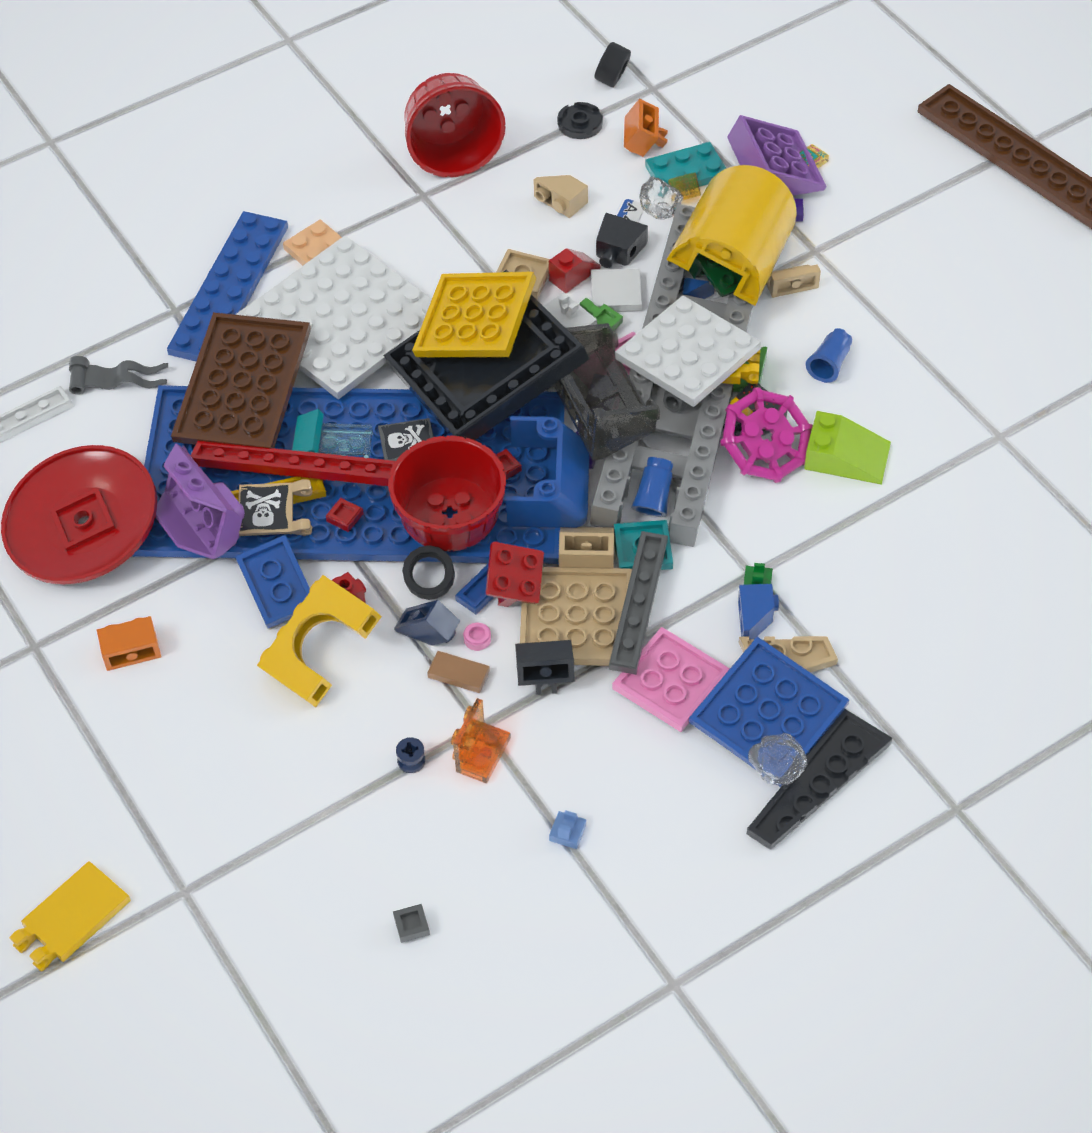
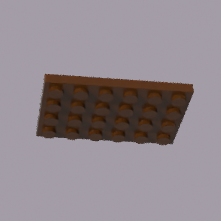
(242, 381)

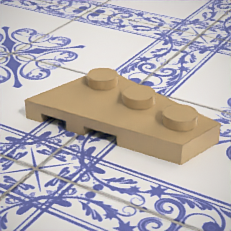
(808, 651)

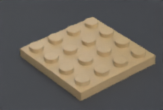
(578, 607)

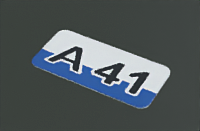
(631, 210)

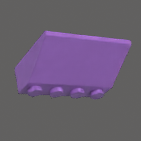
(777, 151)

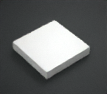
(617, 289)

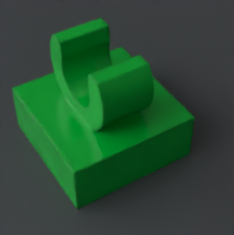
(757, 574)

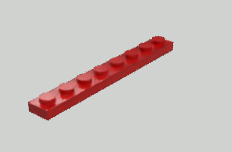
(292, 463)

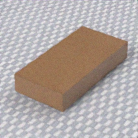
(458, 671)

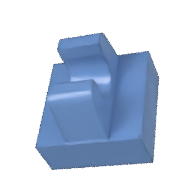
(567, 829)

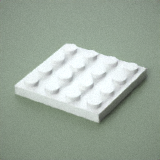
(688, 350)

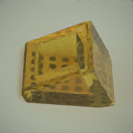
(686, 185)

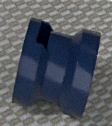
(405, 759)

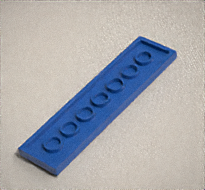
(230, 279)

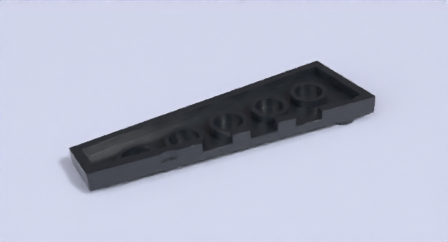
(831, 764)

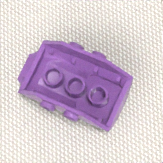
(195, 510)

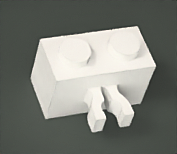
(569, 312)

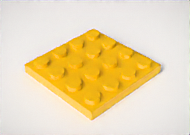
(474, 314)

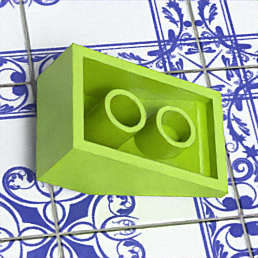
(846, 449)

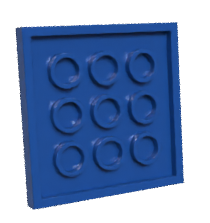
(766, 697)

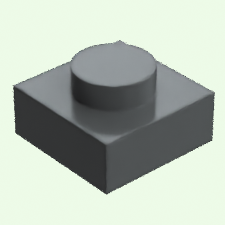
(411, 923)

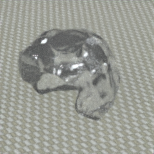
(659, 198)
(778, 759)

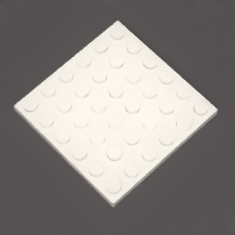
(354, 312)

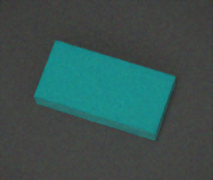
(308, 431)

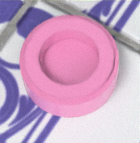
(477, 636)

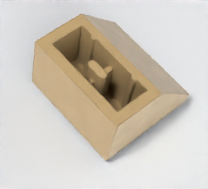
(586, 547)

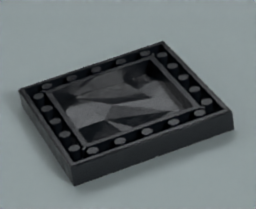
(480, 392)

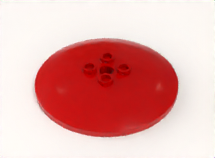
(47, 503)

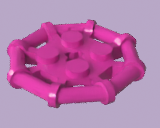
(770, 420)

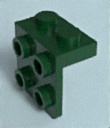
(723, 279)

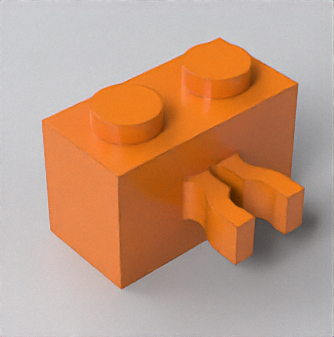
(643, 128)

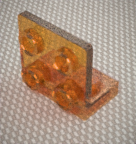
(478, 744)

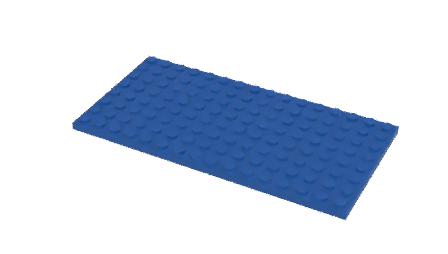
(379, 531)

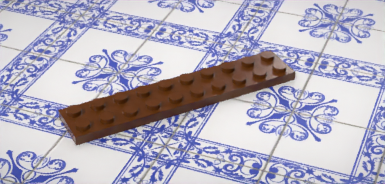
(1011, 150)

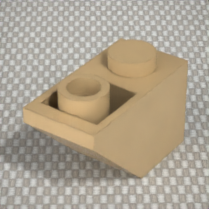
(561, 193)

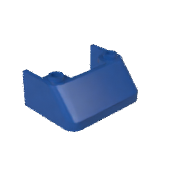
(556, 501)

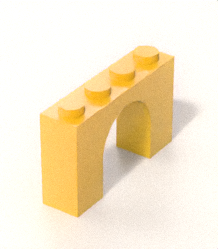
(323, 603)

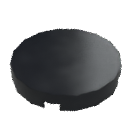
(580, 120)

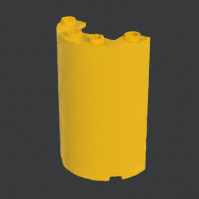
(740, 225)

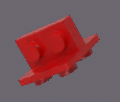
(514, 574)

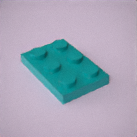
(698, 158)

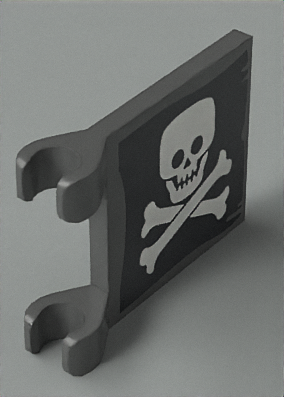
(401, 436)

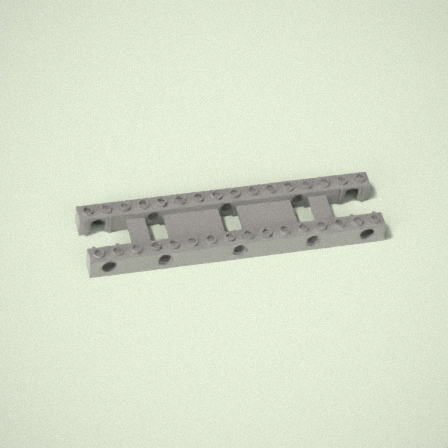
(700, 423)

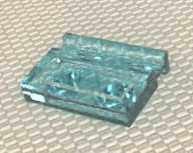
(346, 439)

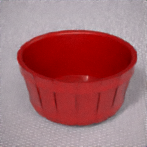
(458, 140)
(446, 475)

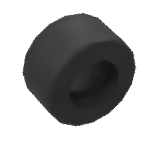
(612, 64)

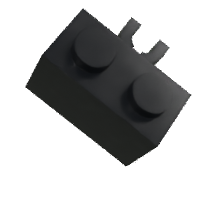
(544, 664)

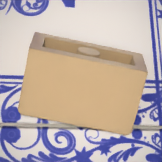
(794, 280)

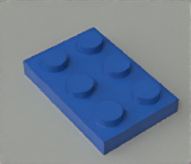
(274, 580)

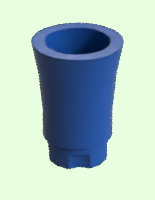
(829, 356)
(654, 488)

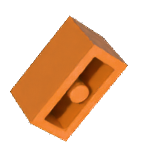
(128, 643)

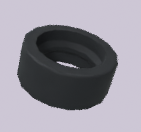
(425, 552)

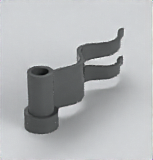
(89, 375)

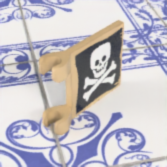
(270, 508)

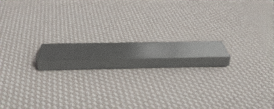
(638, 603)

